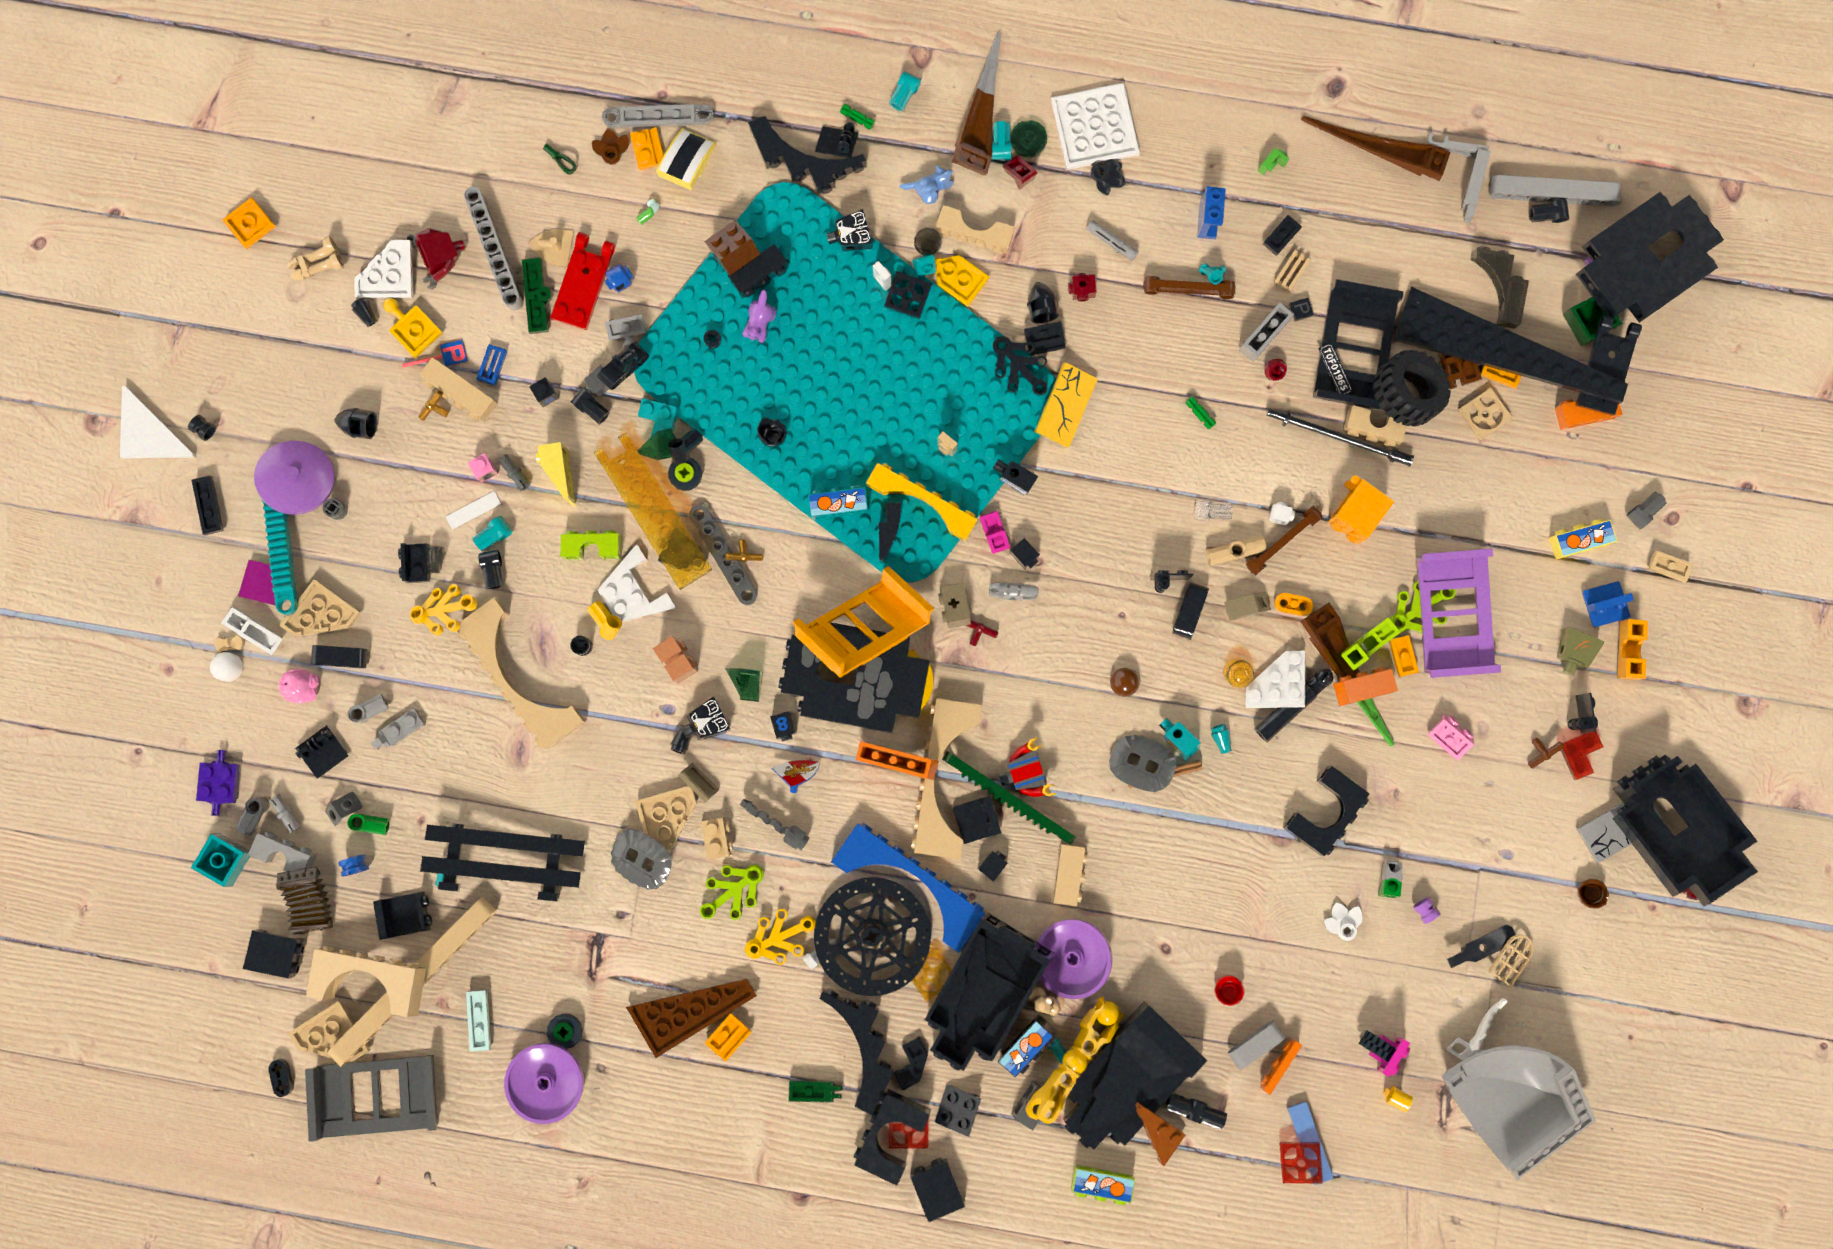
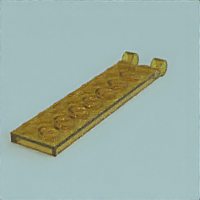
(655, 514)

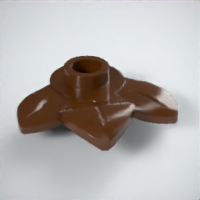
(610, 145)

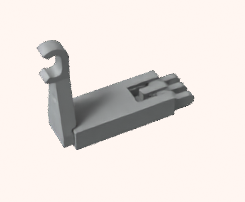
(1477, 173)

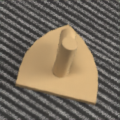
(553, 246)

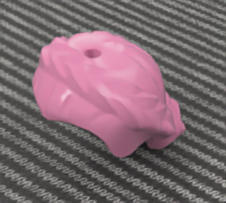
(299, 686)

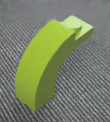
(1370, 642)

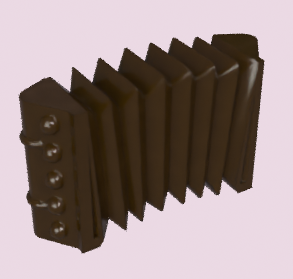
(305, 900)

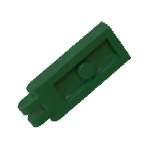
(813, 1091)

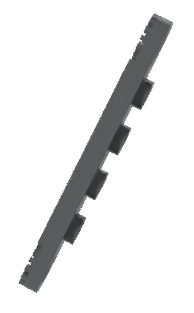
(718, 548)

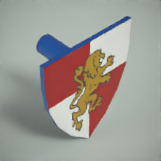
(796, 772)

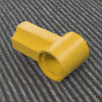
(608, 623)
(1398, 1098)

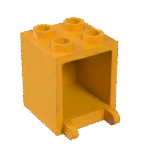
(1360, 510)

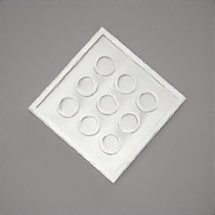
(1095, 126)

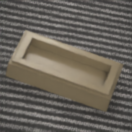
(698, 782)

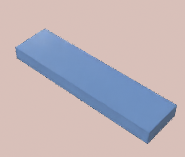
(1307, 1132)

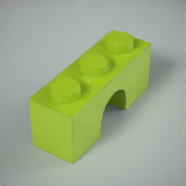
(574, 544)

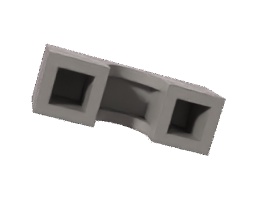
(267, 846)

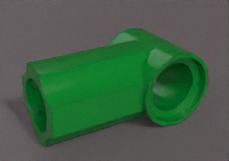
(370, 824)

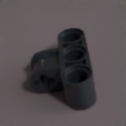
(623, 365)

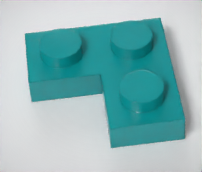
(662, 414)

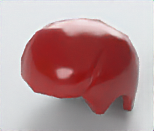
(1229, 990)

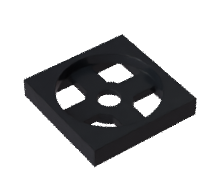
(899, 277)

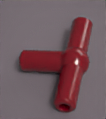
(979, 629)

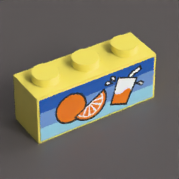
(1582, 538)

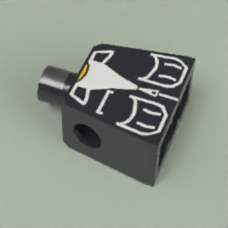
(851, 232)
(706, 721)

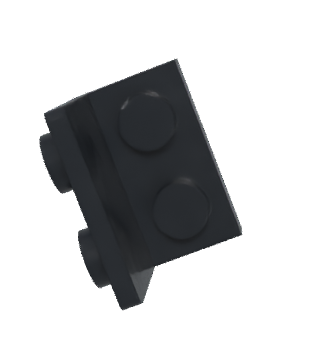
(977, 819)

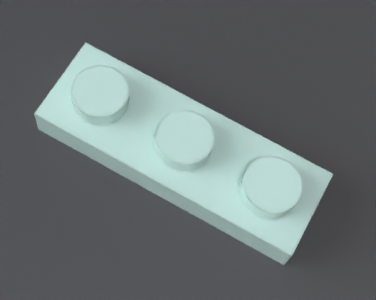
(478, 1020)

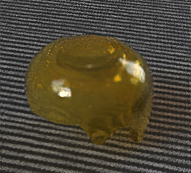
(1238, 673)

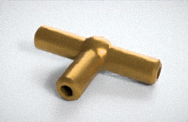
(431, 405)
(743, 555)

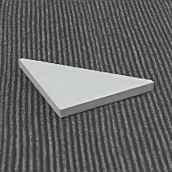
(145, 434)

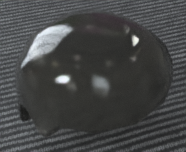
(928, 241)

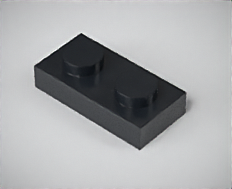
(1282, 235)

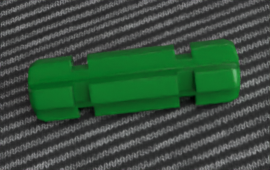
(857, 116)
(1200, 412)

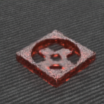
(900, 1127)
(1309, 1163)

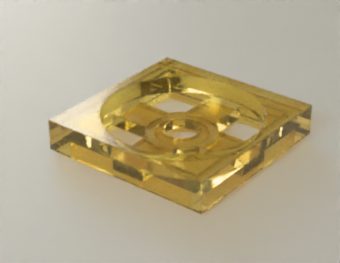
(927, 995)

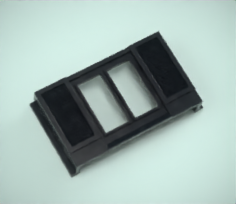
(1362, 307)

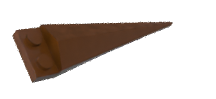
(1412, 156)

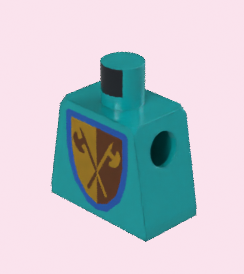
(1186, 744)

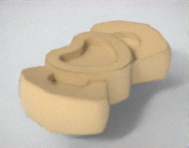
(228, 644)

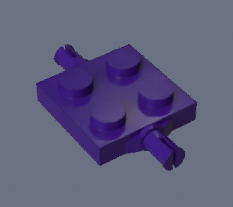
(217, 782)

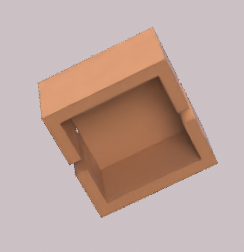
(677, 662)

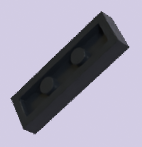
(207, 505)

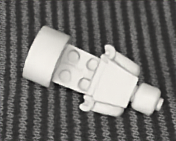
(811, 959)

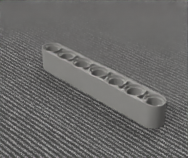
(1553, 189)
(490, 240)

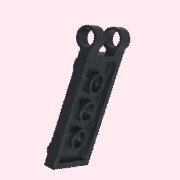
(1615, 367)

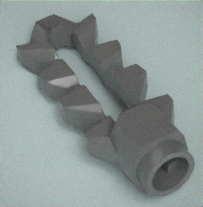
(793, 836)

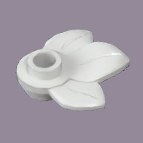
(1343, 918)

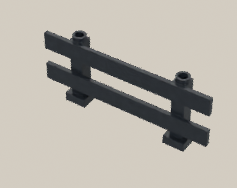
(454, 867)

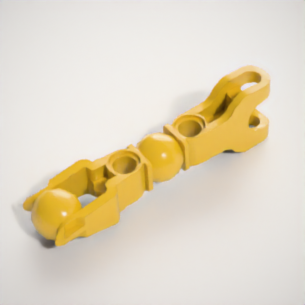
(1054, 1092)

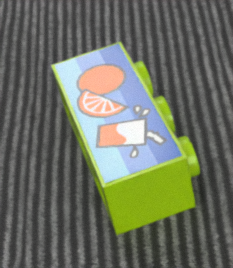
(1102, 1184)

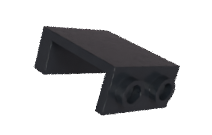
(402, 915)
(273, 954)
(936, 1189)

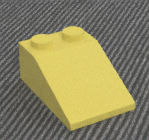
(556, 463)

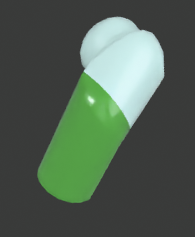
(649, 212)

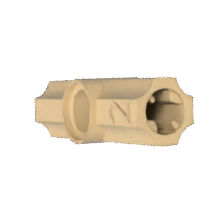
(1247, 548)

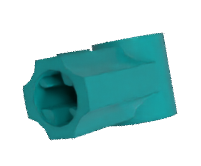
(907, 86)
(1001, 146)
(496, 531)

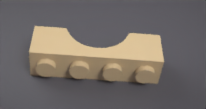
(997, 237)

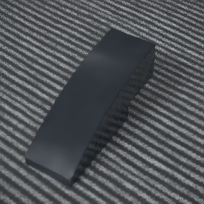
(889, 530)

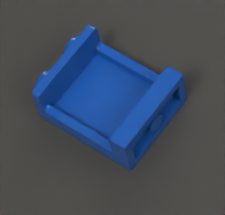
(1211, 212)

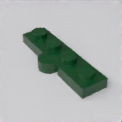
(535, 295)

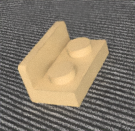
(716, 838)

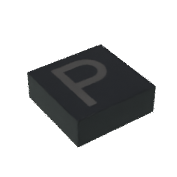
(1301, 309)

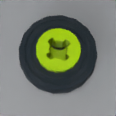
(689, 478)

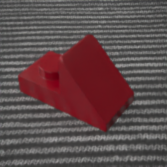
(1020, 171)

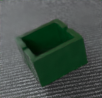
(1584, 320)

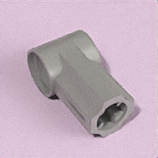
(369, 709)

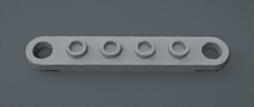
(657, 115)

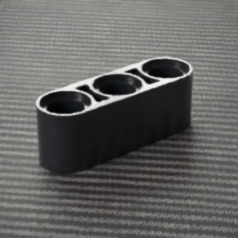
(1190, 610)
(339, 656)

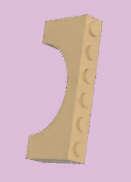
(401, 981)

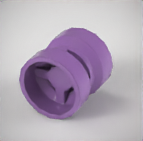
(1426, 910)

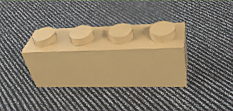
(458, 390)

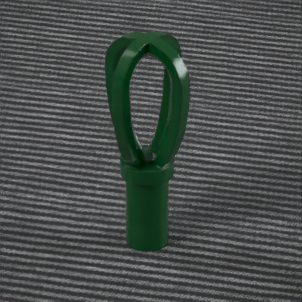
(556, 155)

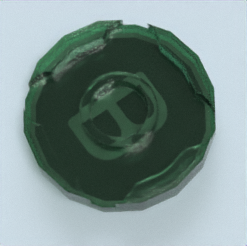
(1028, 139)

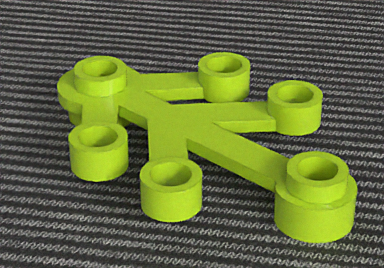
(1416, 609)
(735, 890)

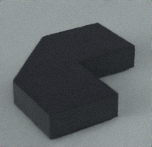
(912, 1073)

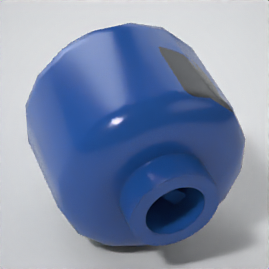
(619, 278)

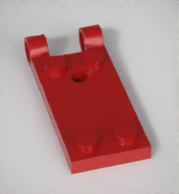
(579, 290)

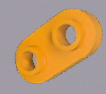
(1292, 604)

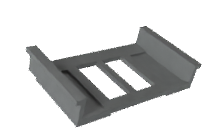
(331, 1098)

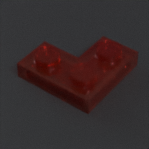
(1576, 752)

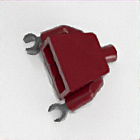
(437, 253)

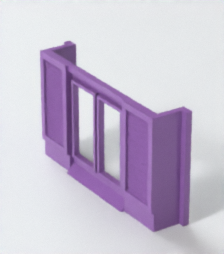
(1464, 653)

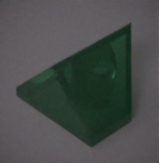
(657, 445)
(746, 683)

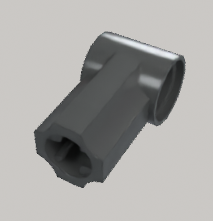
(1644, 512)
(250, 816)

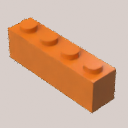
(897, 760)

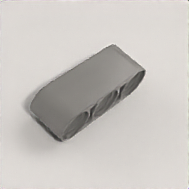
(1256, 1045)

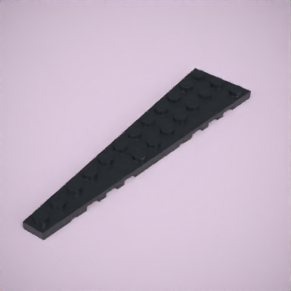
(1462, 335)

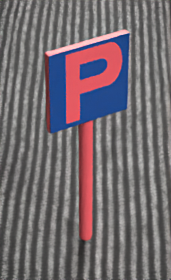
(452, 354)

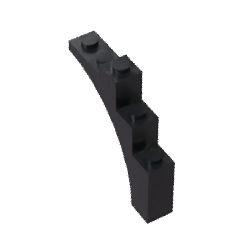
(800, 165)
(860, 1020)

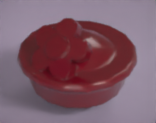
(1275, 369)

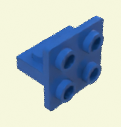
(1607, 604)

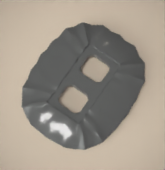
(1137, 775)
(646, 847)

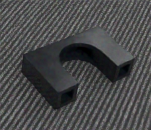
(1350, 798)
(871, 1156)

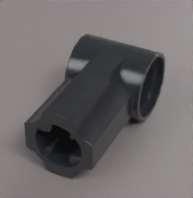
(1556, 211)
(586, 403)
(681, 447)
(490, 564)

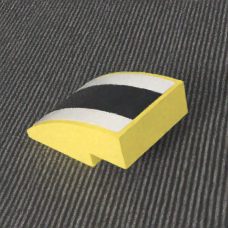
(686, 159)

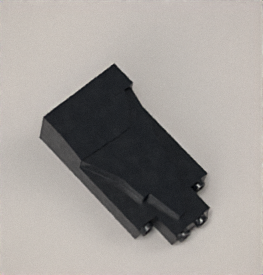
(985, 992)
(1138, 1065)

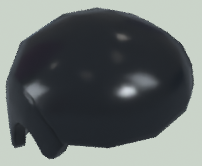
(771, 432)

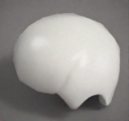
(226, 666)

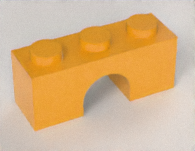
(1631, 636)

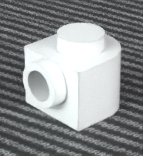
(1281, 513)

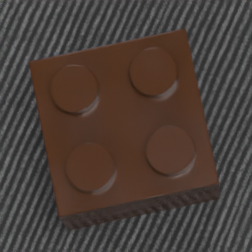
(732, 247)

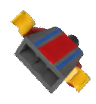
(1026, 772)

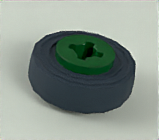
(572, 1030)

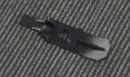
(1492, 943)

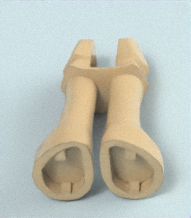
(329, 249)
(1047, 1004)

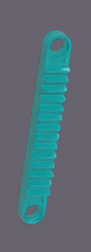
(280, 559)

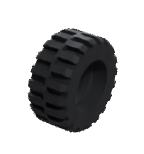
(1424, 375)

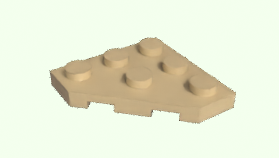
(319, 612)
(666, 814)
(324, 1031)

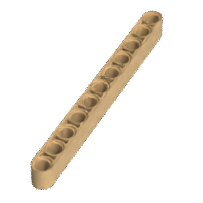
(432, 960)

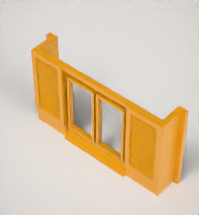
(891, 599)

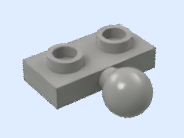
(626, 328)

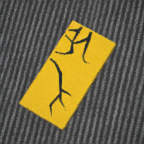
(1066, 405)

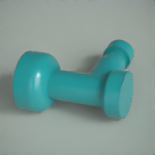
(1214, 273)

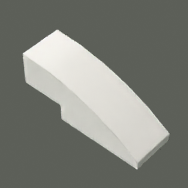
(252, 630)

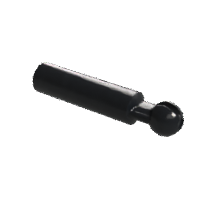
(1282, 716)

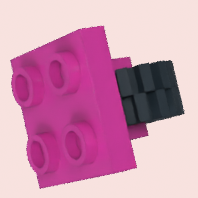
(1385, 1051)

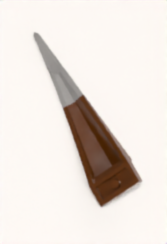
(975, 137)

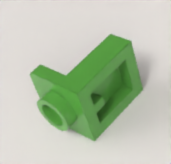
(1271, 161)

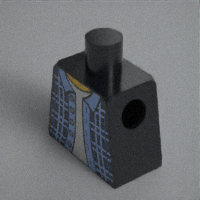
(1023, 478)

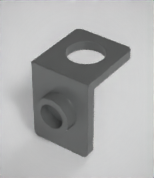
(343, 807)

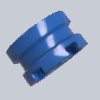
(353, 865)

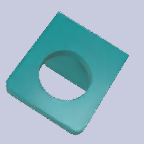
(924, 265)

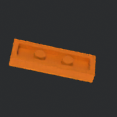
(1280, 1066)

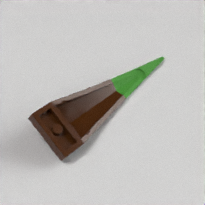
(1330, 640)

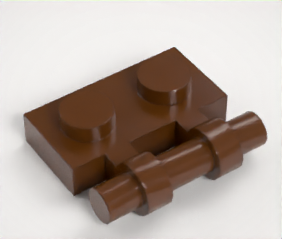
(1466, 371)

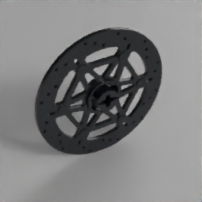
(866, 972)

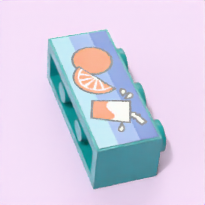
(838, 502)

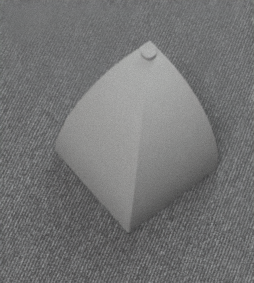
(1520, 1103)

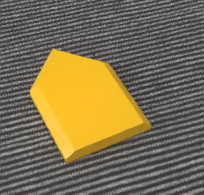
(960, 278)

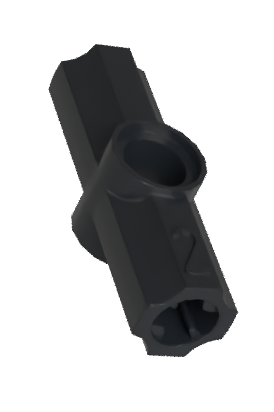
(1196, 1111)

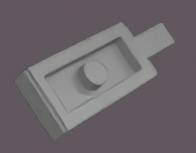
(399, 730)

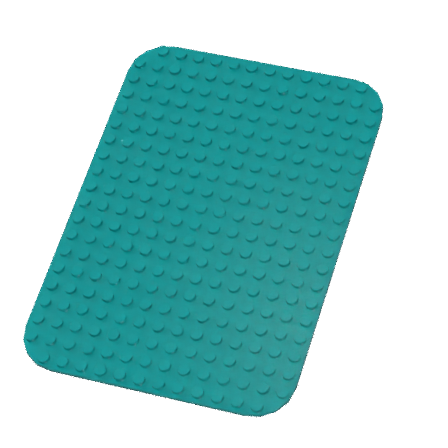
(844, 382)

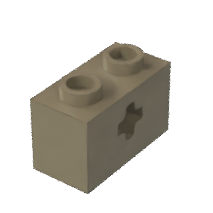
(955, 595)

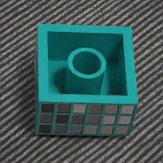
(221, 860)

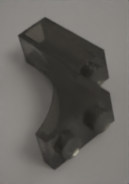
(1510, 290)

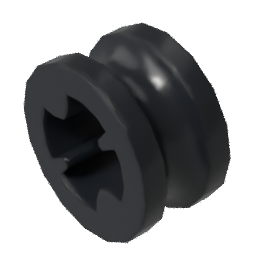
(709, 344)

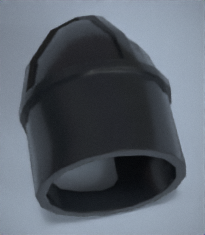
(1042, 304)
(357, 423)

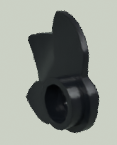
(1111, 176)

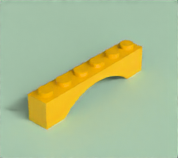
(888, 482)

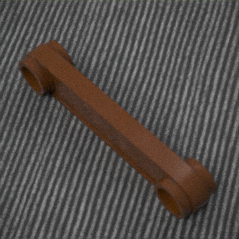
(1153, 285)
(1257, 563)

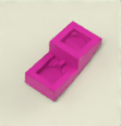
(994, 532)

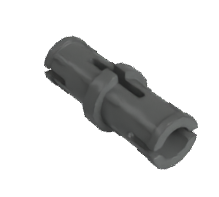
(514, 472)

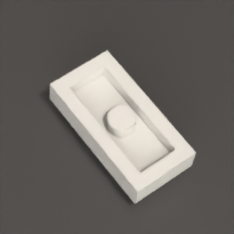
(882, 275)

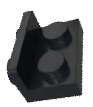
(413, 563)

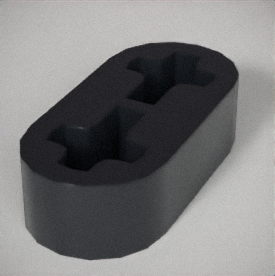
(285, 1077)

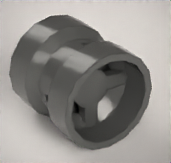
(339, 510)

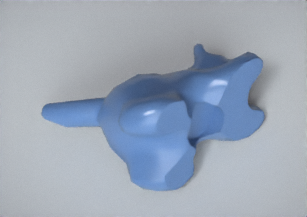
(928, 186)

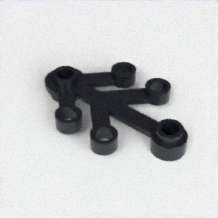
(1018, 363)

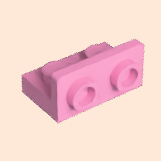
(1452, 737)

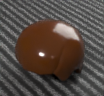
(1125, 682)
(1593, 893)

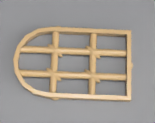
(1506, 961)

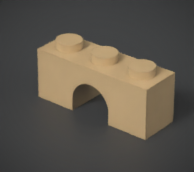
(1359, 424)

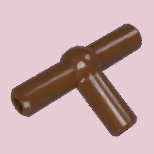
(1545, 754)

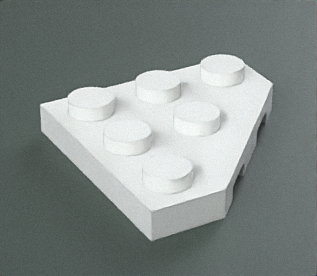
(388, 273)
(1280, 683)

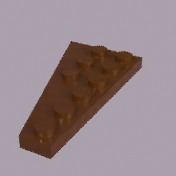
(678, 1017)

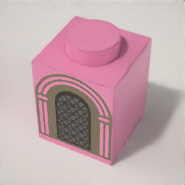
(483, 468)

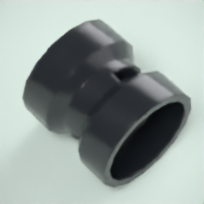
(204, 429)
(579, 643)

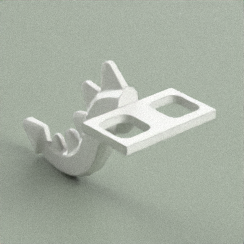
(1477, 1040)

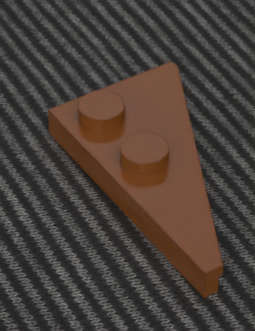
(1163, 1135)

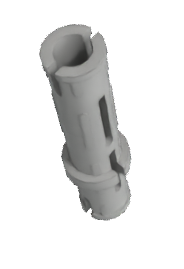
(1118, 244)

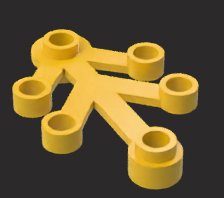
(421, 614)
(776, 938)

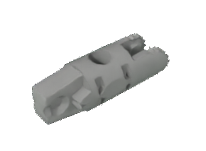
(1013, 591)

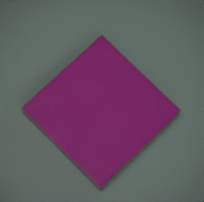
(257, 583)

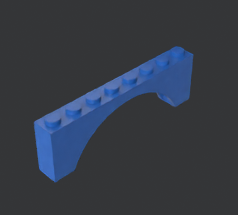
(866, 849)

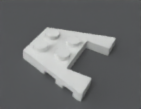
(625, 595)

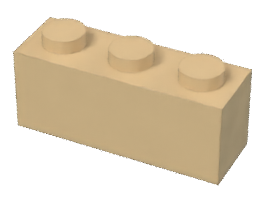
(1069, 875)

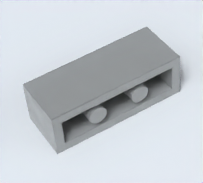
(1266, 332)

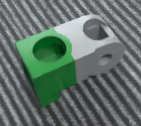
(1391, 879)

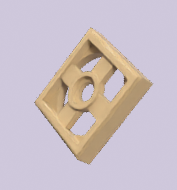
(1482, 433)

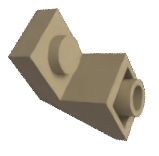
(1247, 605)

